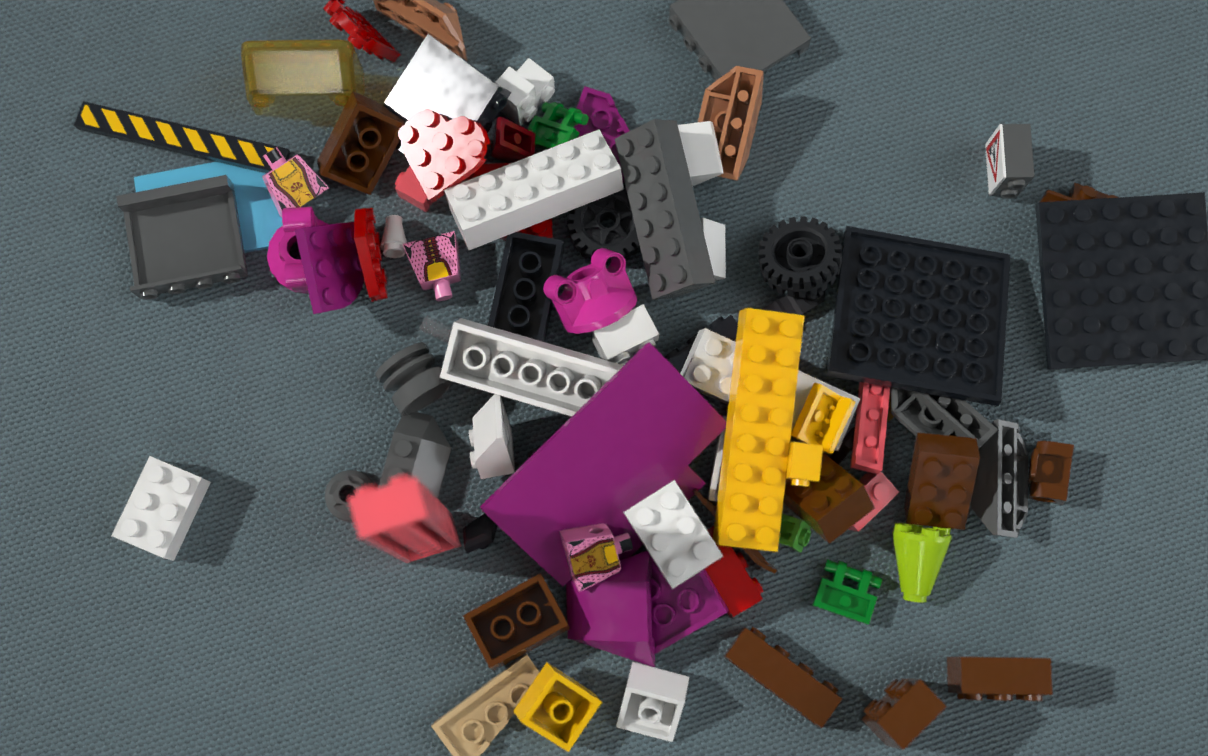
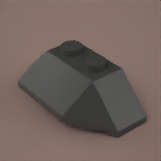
(939, 415)
(418, 450)
(1002, 481)

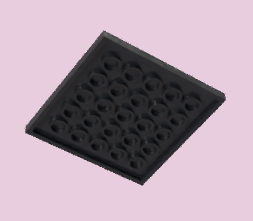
(1124, 280)
(920, 316)

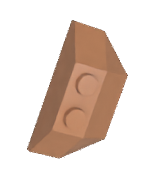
(427, 18)
(734, 109)

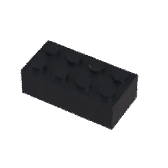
(519, 294)

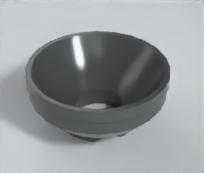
(332, 493)

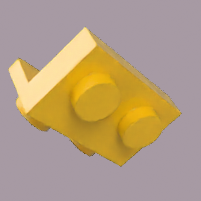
(823, 418)

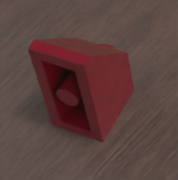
(511, 141)

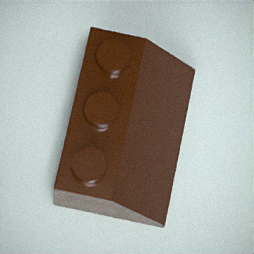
(360, 144)

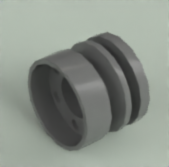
(412, 378)

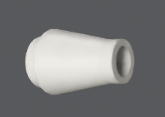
(393, 237)

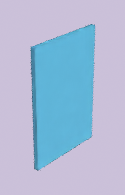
(254, 204)

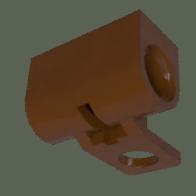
(1050, 472)

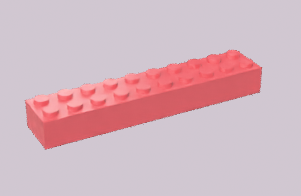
(404, 519)

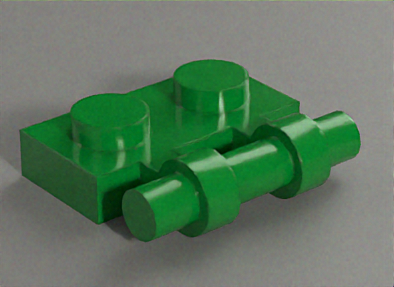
(549, 132)
(844, 600)

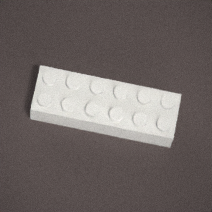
(534, 189)
(523, 367)
(711, 367)

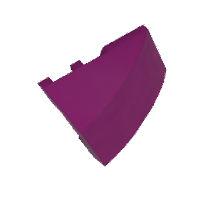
(616, 612)

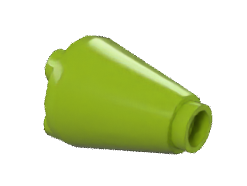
(919, 558)

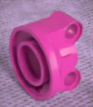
(285, 268)
(593, 293)

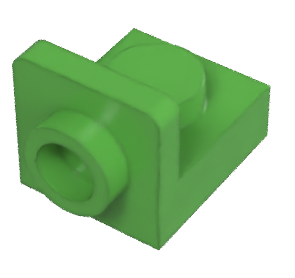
(794, 533)

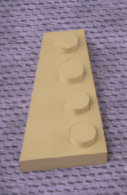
(482, 715)

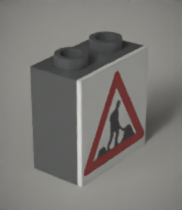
(1009, 160)

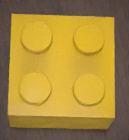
(557, 707)

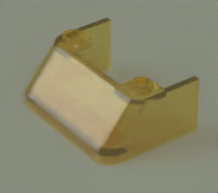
(300, 70)

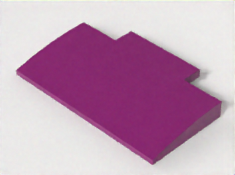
(607, 459)

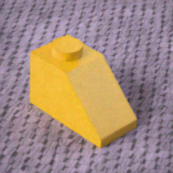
(804, 463)

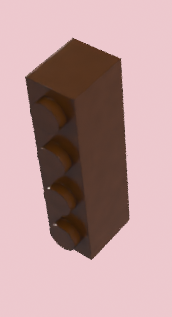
(782, 677)

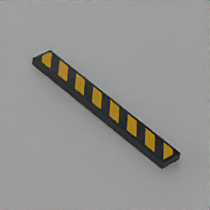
(175, 137)

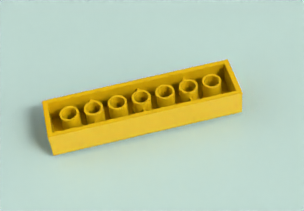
(758, 429)

